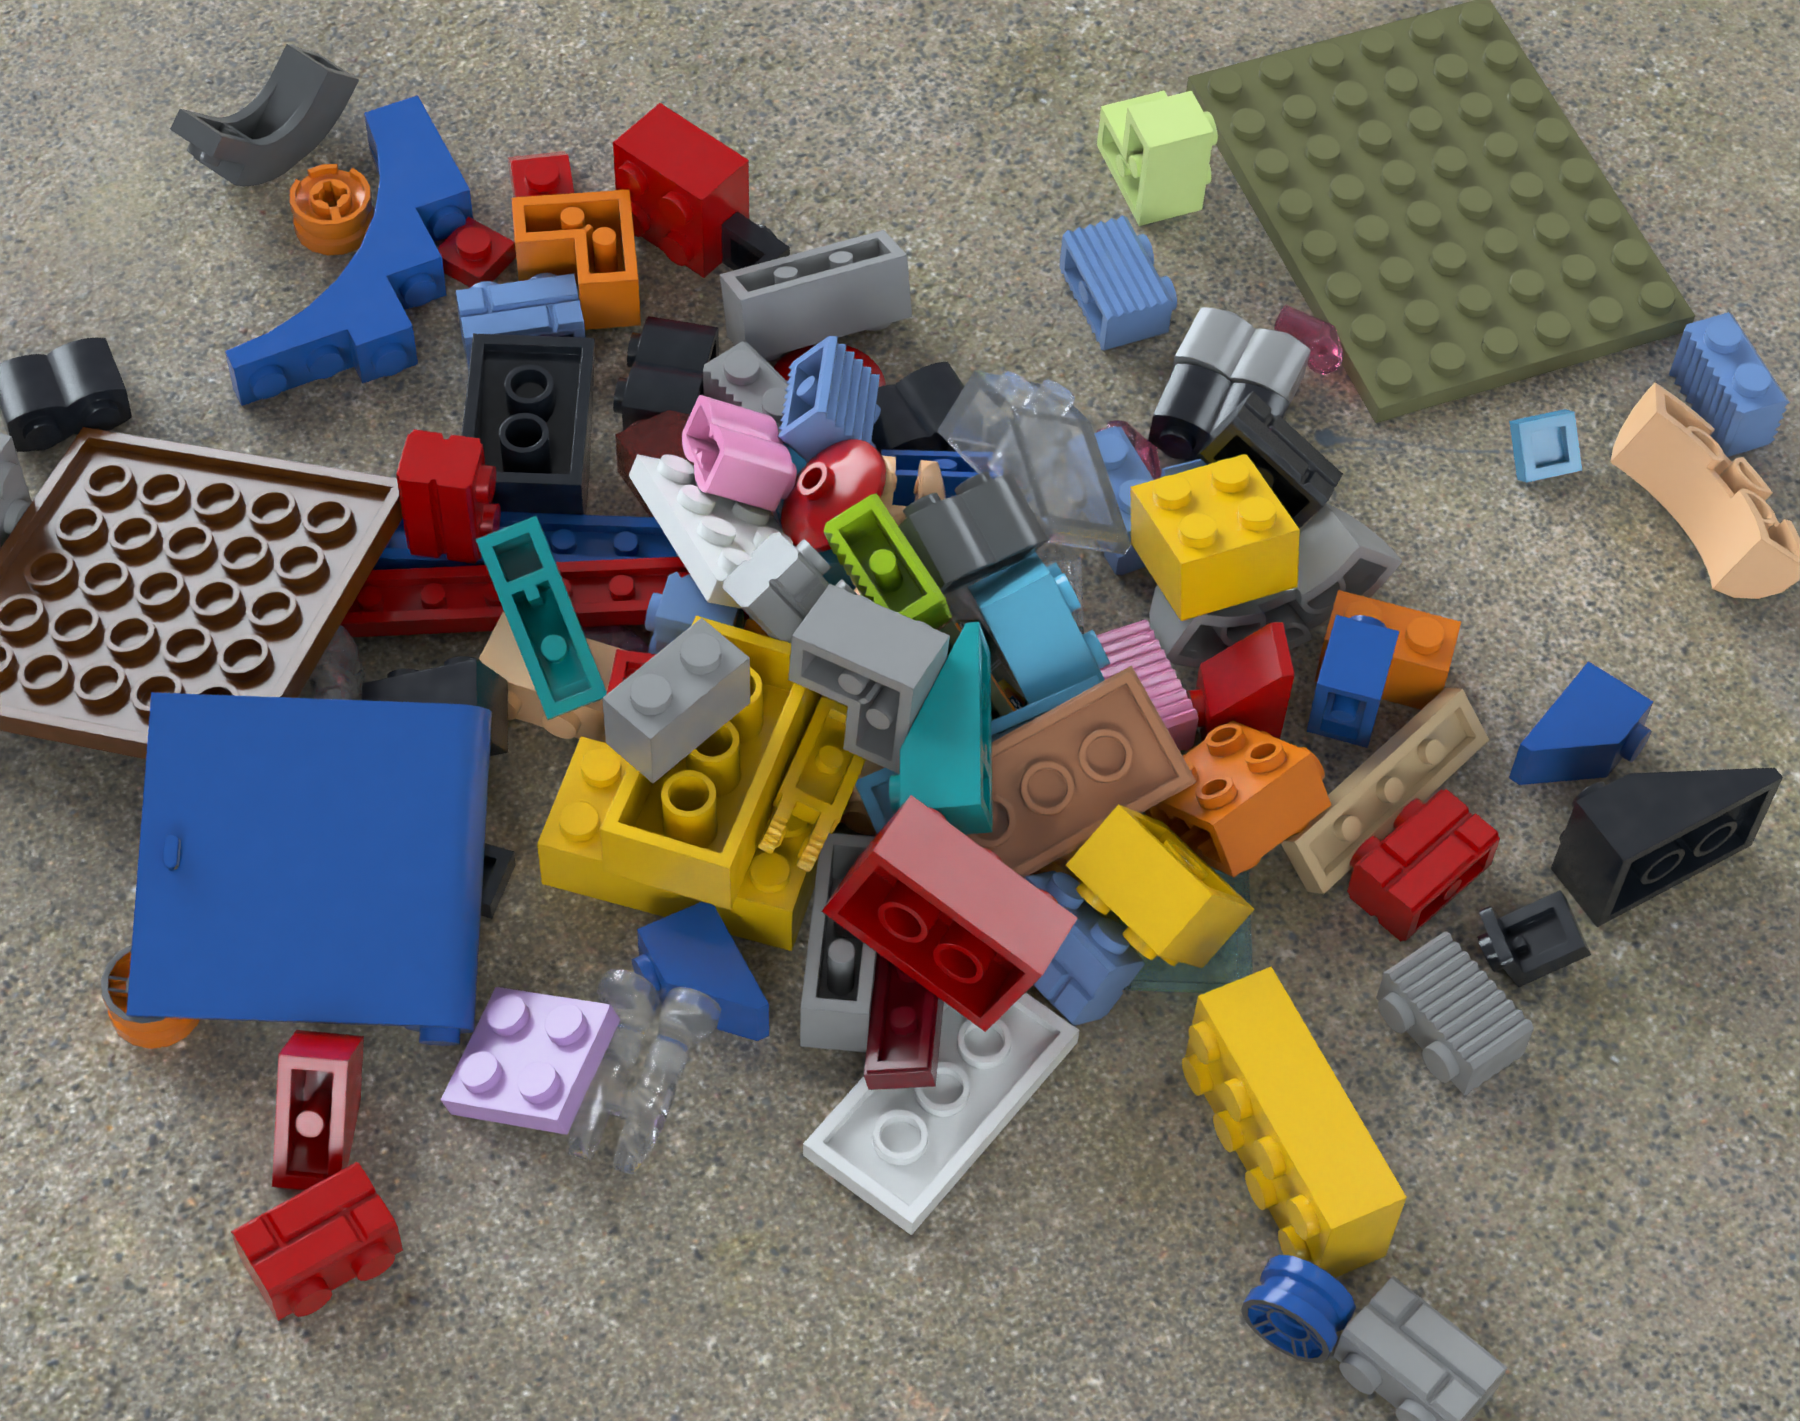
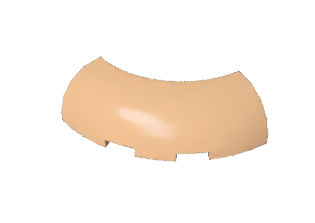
(1710, 497)

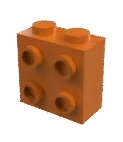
(1245, 798)

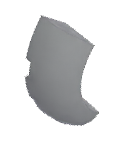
(1333, 556)

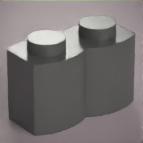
(972, 532)

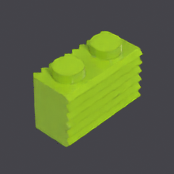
(885, 563)

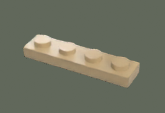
(1373, 796)

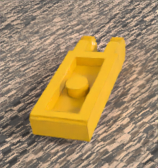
(815, 783)

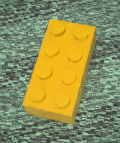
(709, 811)
(570, 858)
(1291, 1125)

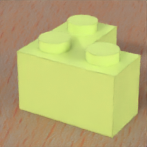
(1158, 153)

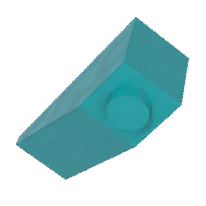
(542, 617)
(950, 742)

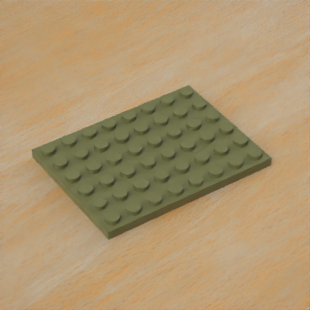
(1437, 208)

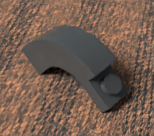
(277, 126)

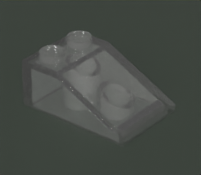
(1048, 447)

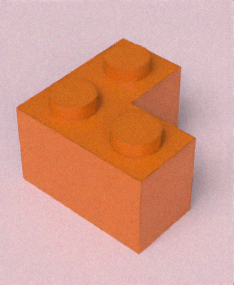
(585, 237)

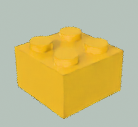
(1214, 537)
(1157, 889)

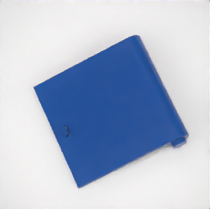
(316, 864)

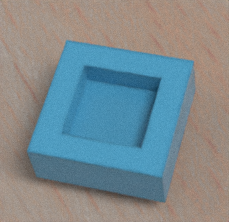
(1545, 445)

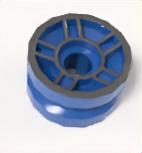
(1298, 1308)

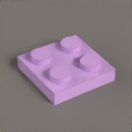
(531, 1060)

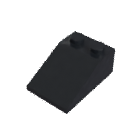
(534, 418)
(1656, 833)

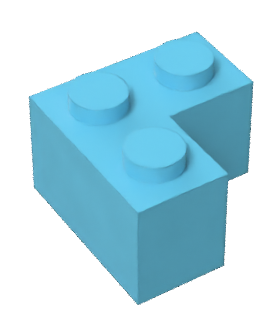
(1034, 627)

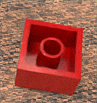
(680, 186)

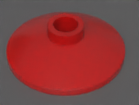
(830, 486)

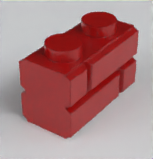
(446, 495)
(1421, 863)
(318, 1242)

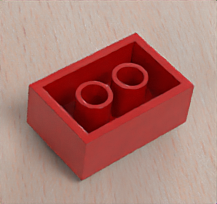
(950, 914)

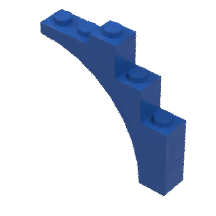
(397, 267)

